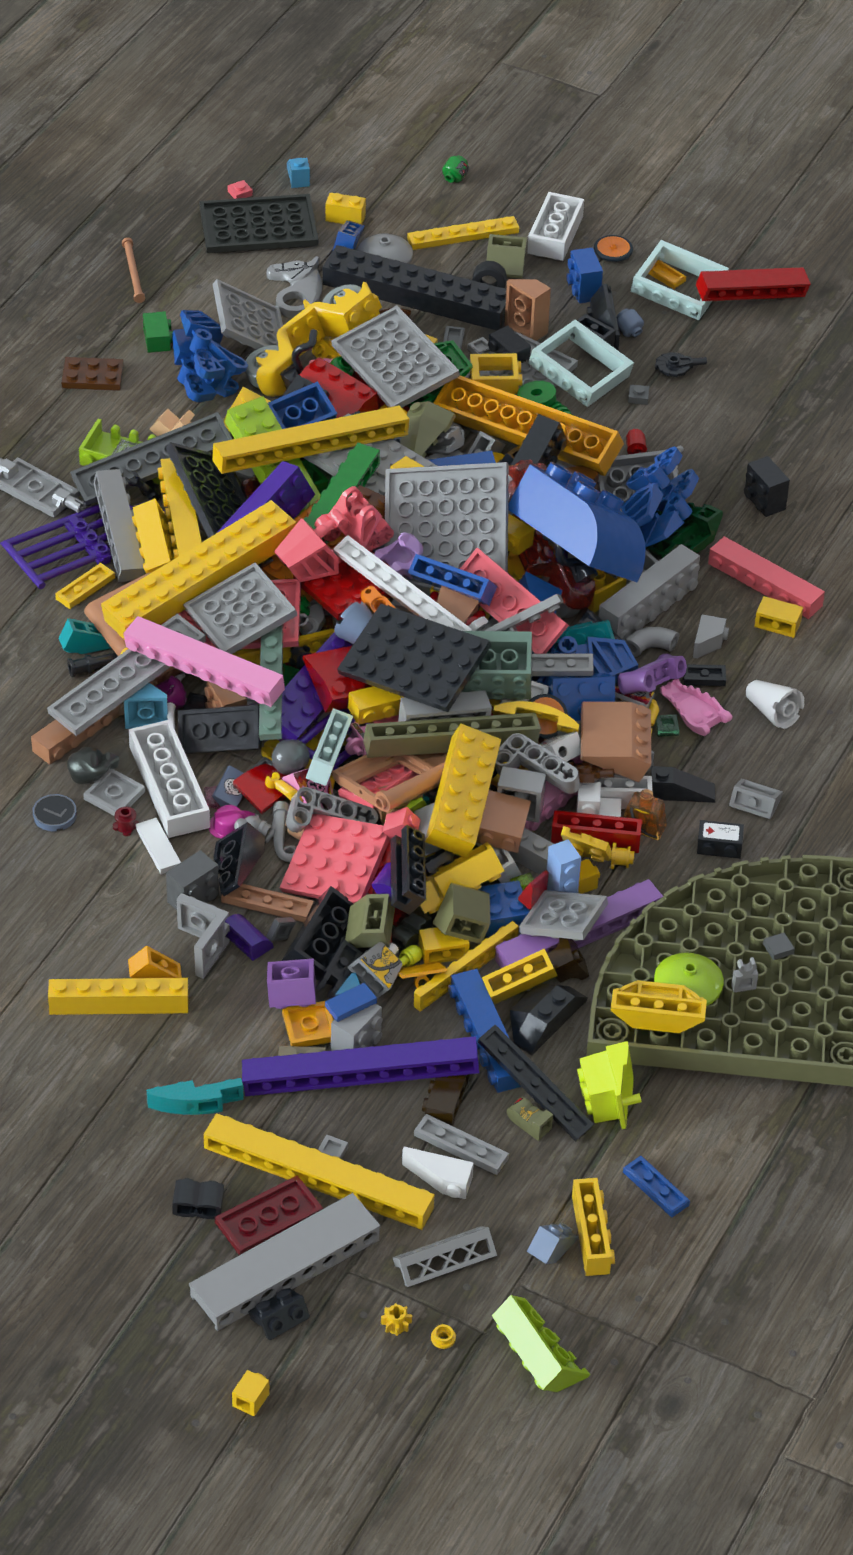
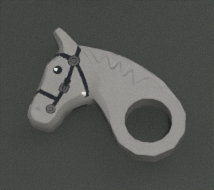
(303, 280)

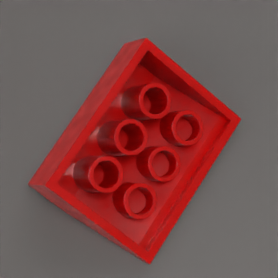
(345, 391)
(329, 684)

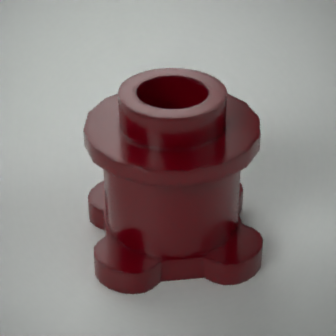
(125, 820)

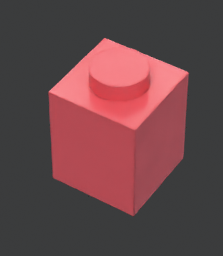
(398, 820)

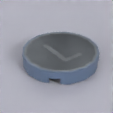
(54, 812)

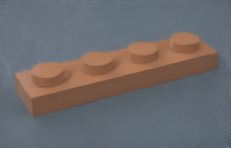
(269, 902)

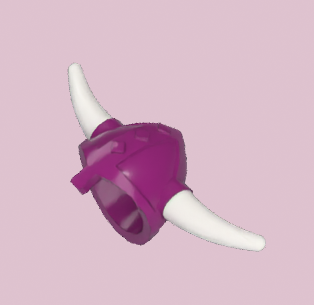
(175, 694)

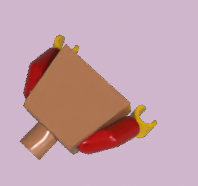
(458, 604)

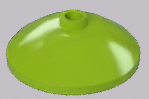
(694, 972)

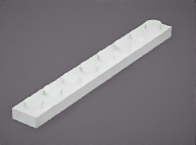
(395, 584)

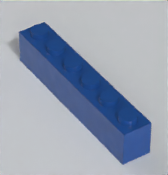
(479, 1016)

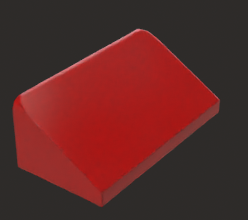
(534, 890)

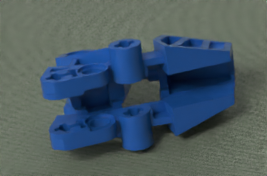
(204, 362)
(659, 493)
(609, 655)

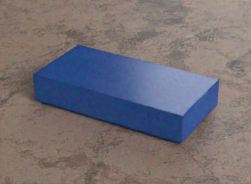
(350, 1002)

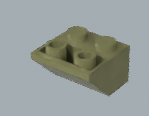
(509, 252)
(464, 913)
(370, 921)

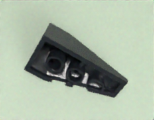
(237, 856)

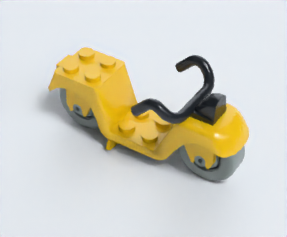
(342, 309)

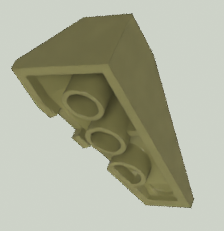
(425, 425)

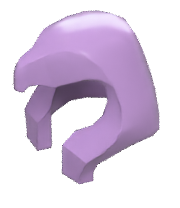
(401, 553)

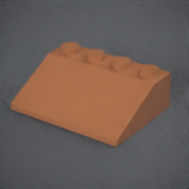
(617, 737)

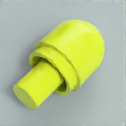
(411, 955)

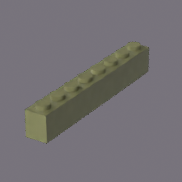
(435, 734)

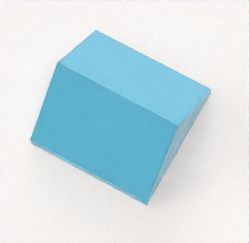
(145, 707)

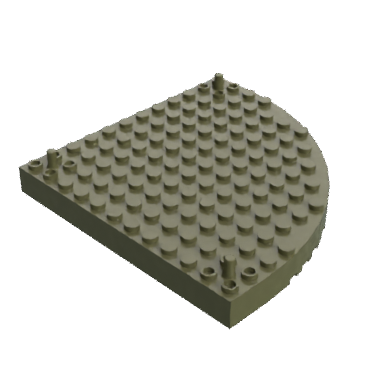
(802, 1008)

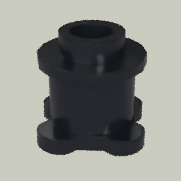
(297, 654)

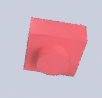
(240, 190)

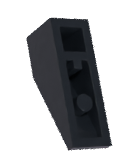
(677, 785)

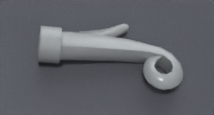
(278, 831)

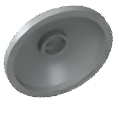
(387, 246)

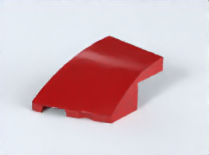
(253, 787)

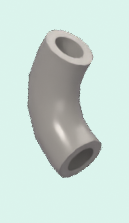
(652, 638)

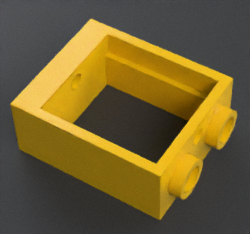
(492, 362)

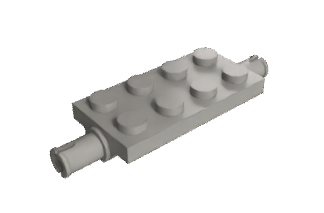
(38, 488)

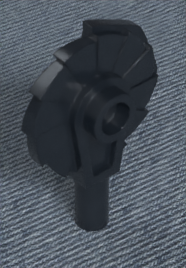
(677, 364)

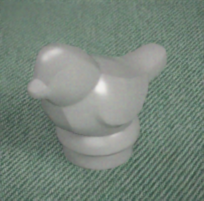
(262, 826)

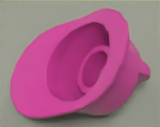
(225, 818)

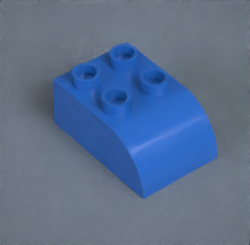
(580, 519)

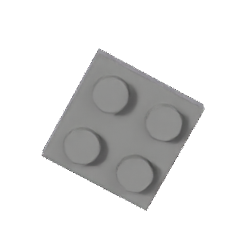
(114, 791)

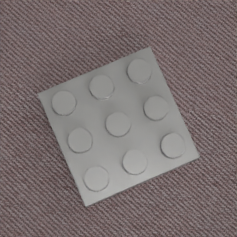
(563, 915)

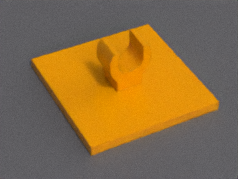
(420, 971)

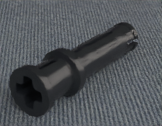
(89, 663)

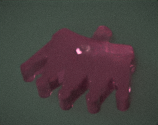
(211, 802)

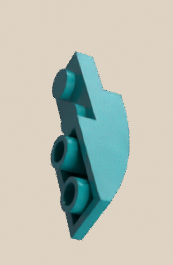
(582, 631)
(191, 1100)

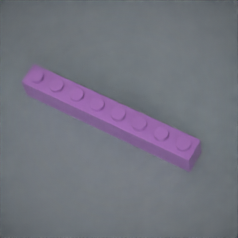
(617, 915)

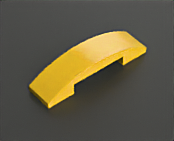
(565, 722)

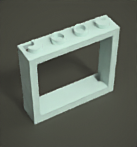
(665, 296)
(593, 345)

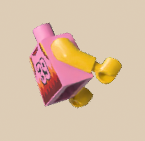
(296, 781)

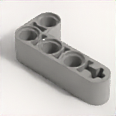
(563, 776)
(334, 804)

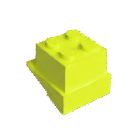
(608, 1084)

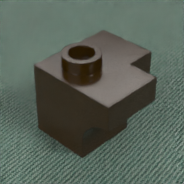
(568, 961)

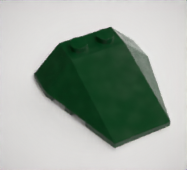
(695, 533)

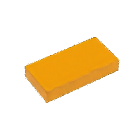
(667, 274)

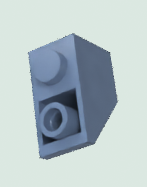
(552, 1242)

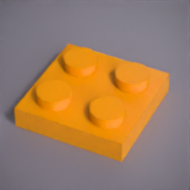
(308, 1024)

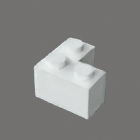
(591, 802)

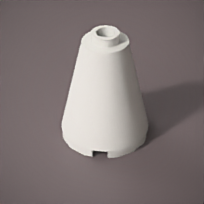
(776, 702)

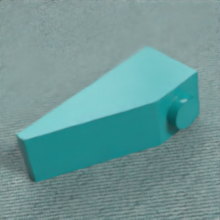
(81, 637)

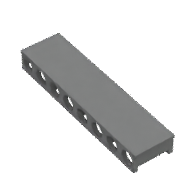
(284, 1258)

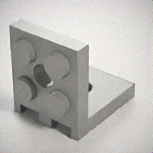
(206, 923)

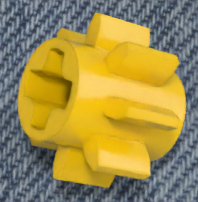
(396, 1319)

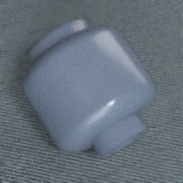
(630, 323)

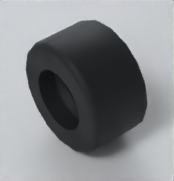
(492, 269)

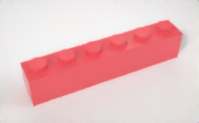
(765, 576)

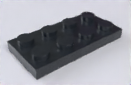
(219, 729)

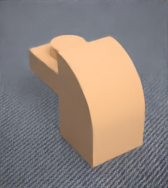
(169, 421)

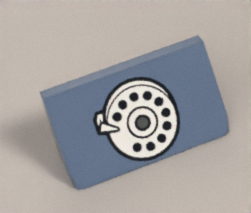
(225, 792)

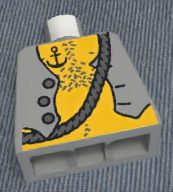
(378, 967)

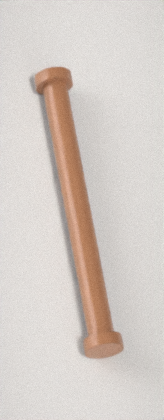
(139, 296)

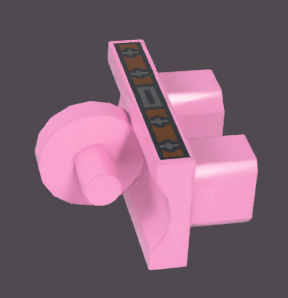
(355, 740)

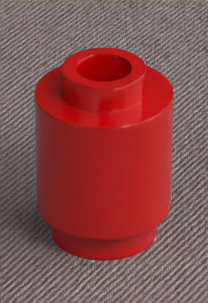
(636, 442)

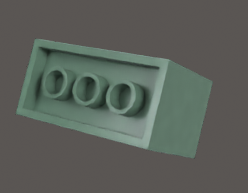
(505, 667)

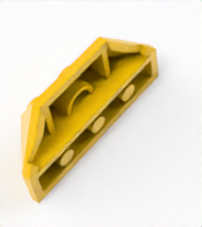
(658, 1006)

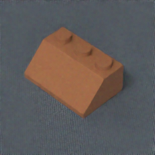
(527, 307)

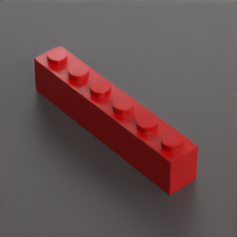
(752, 284)

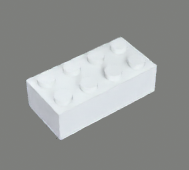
(555, 226)

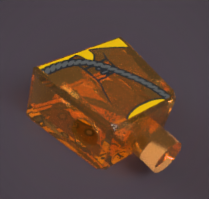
(651, 812)

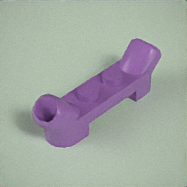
(652, 674)

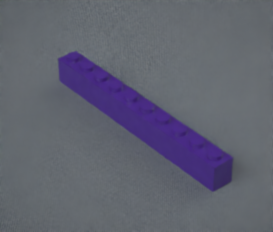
(360, 1066)

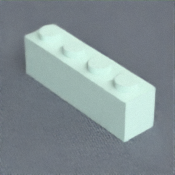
(329, 747)

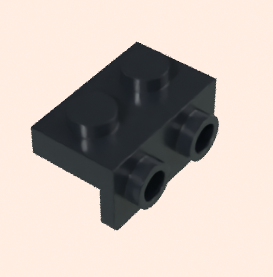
(280, 1313)

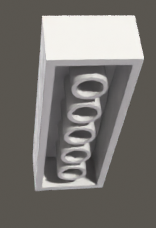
(169, 778)

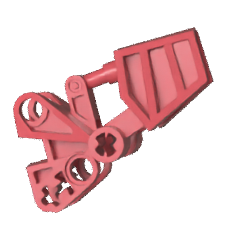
(311, 557)

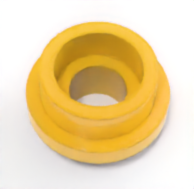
(443, 1331)

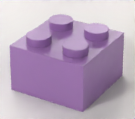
(291, 983)

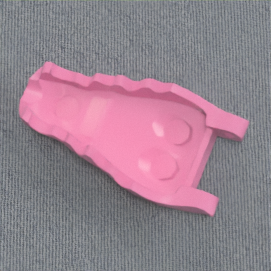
(696, 709)

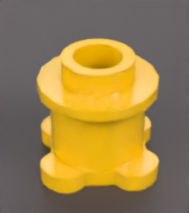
(622, 856)

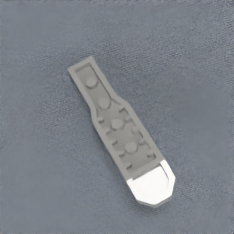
(531, 614)

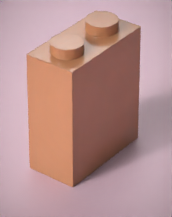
(503, 821)

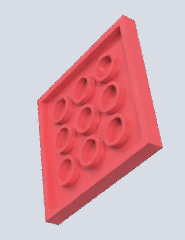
(335, 855)

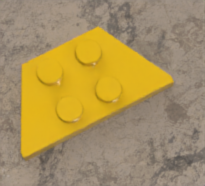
(588, 846)

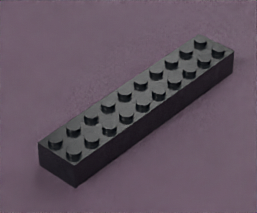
(417, 287)

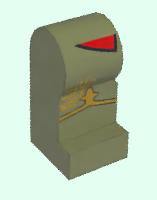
(530, 1118)

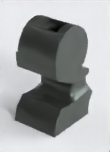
(408, 932)

